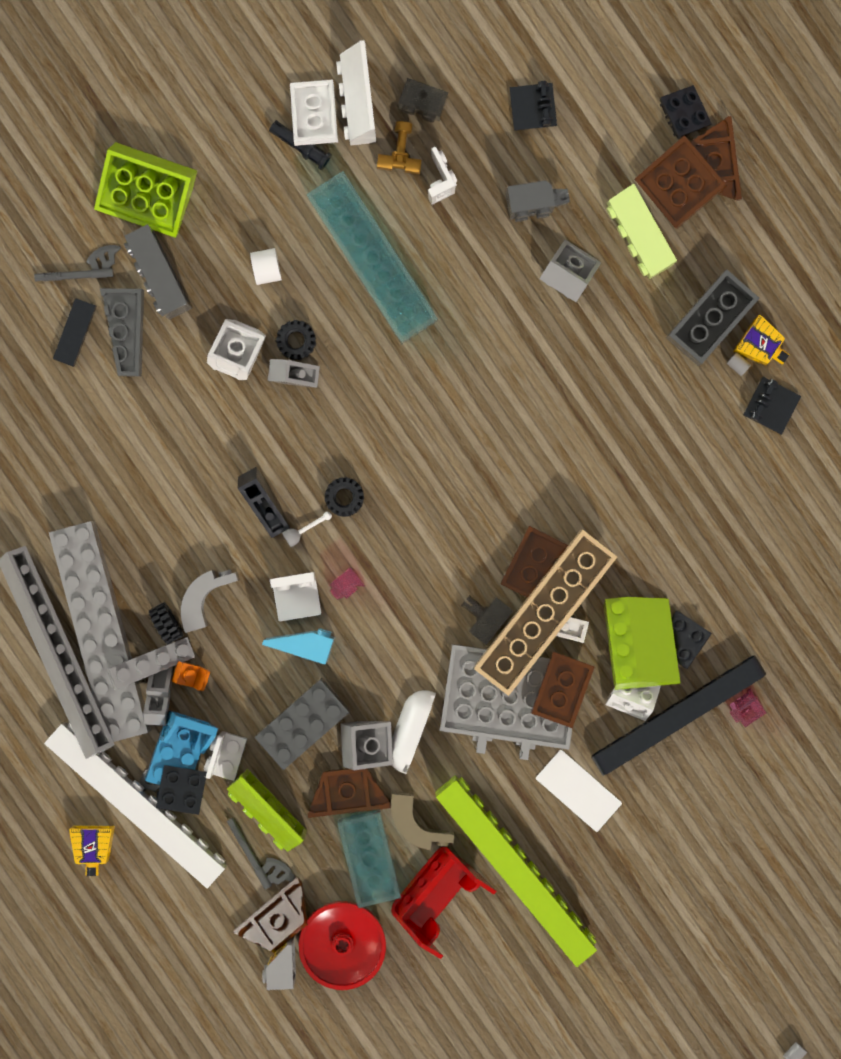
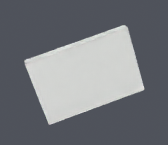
(313, 112)

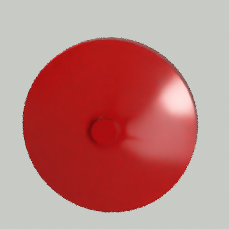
(342, 945)

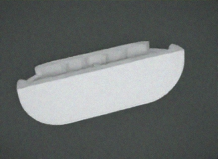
(410, 728)

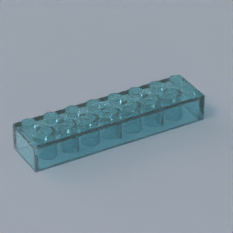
(372, 257)

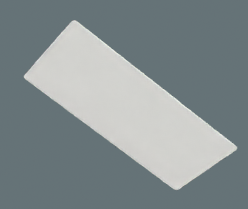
(578, 790)

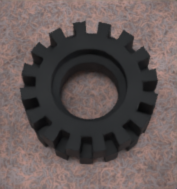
(296, 353)
(334, 506)
(165, 623)

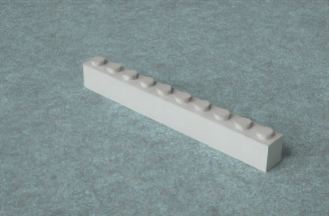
(139, 807)

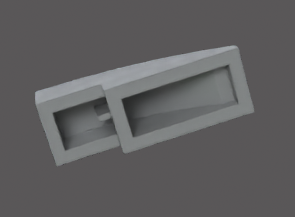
(158, 697)

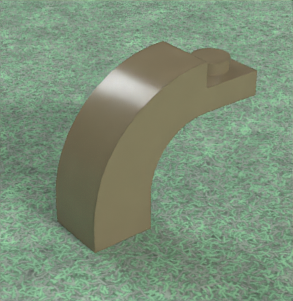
(409, 827)

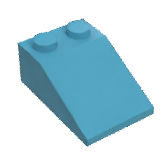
(309, 645)

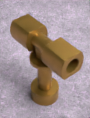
(399, 158)

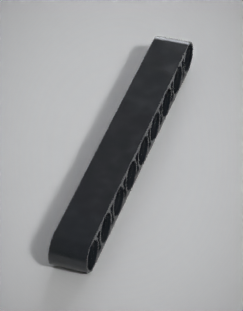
(678, 715)

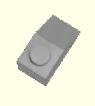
(293, 373)

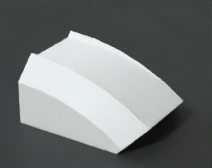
(235, 349)

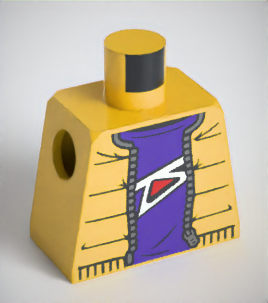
(762, 343)
(91, 846)

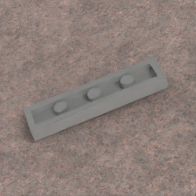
(150, 663)

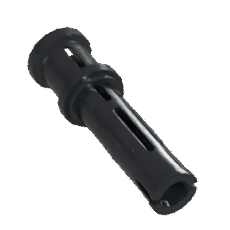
(309, 152)

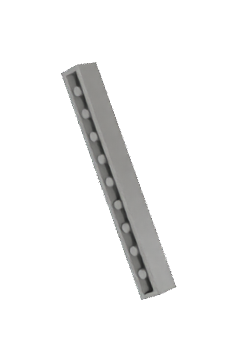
(55, 652)

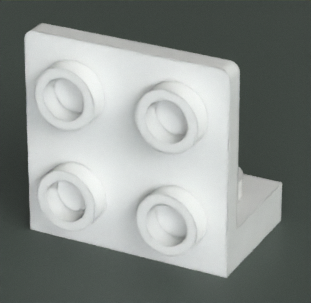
(439, 189)
(296, 596)
(634, 701)
(226, 756)

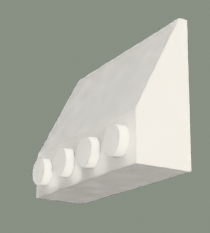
(357, 95)

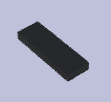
(74, 332)

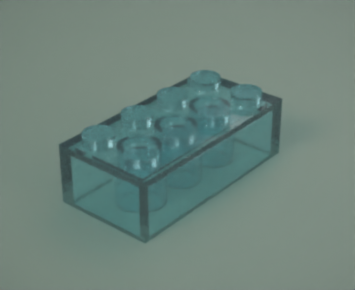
(369, 858)

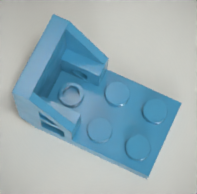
(180, 744)

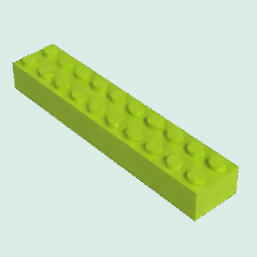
(516, 871)

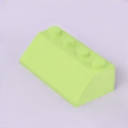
(641, 232)

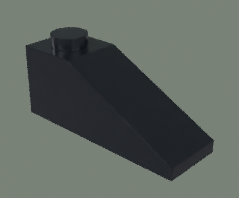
(262, 502)

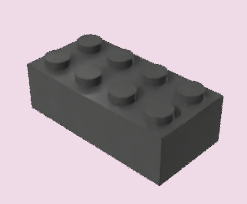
(158, 272)
(712, 317)
(302, 724)

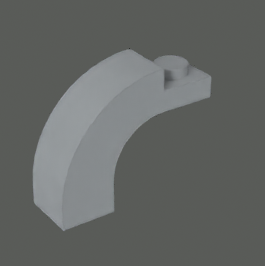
(193, 601)

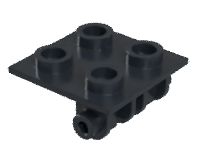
(533, 106)
(684, 111)
(772, 405)
(688, 638)
(181, 789)

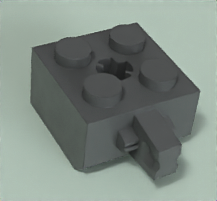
(534, 200)

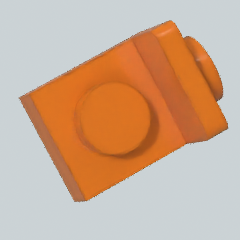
(191, 675)

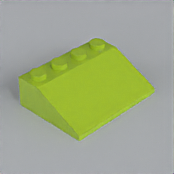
(144, 189)
(641, 642)
(267, 810)

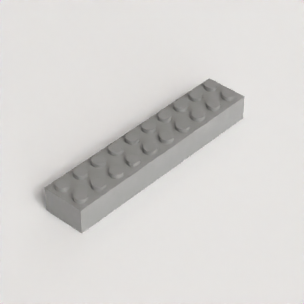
(98, 626)

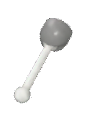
(293, 536)

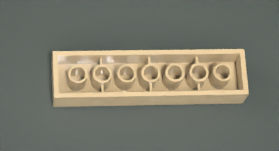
(545, 612)

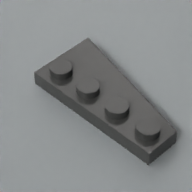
(125, 320)

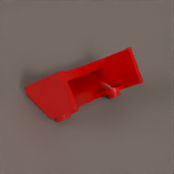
(431, 893)

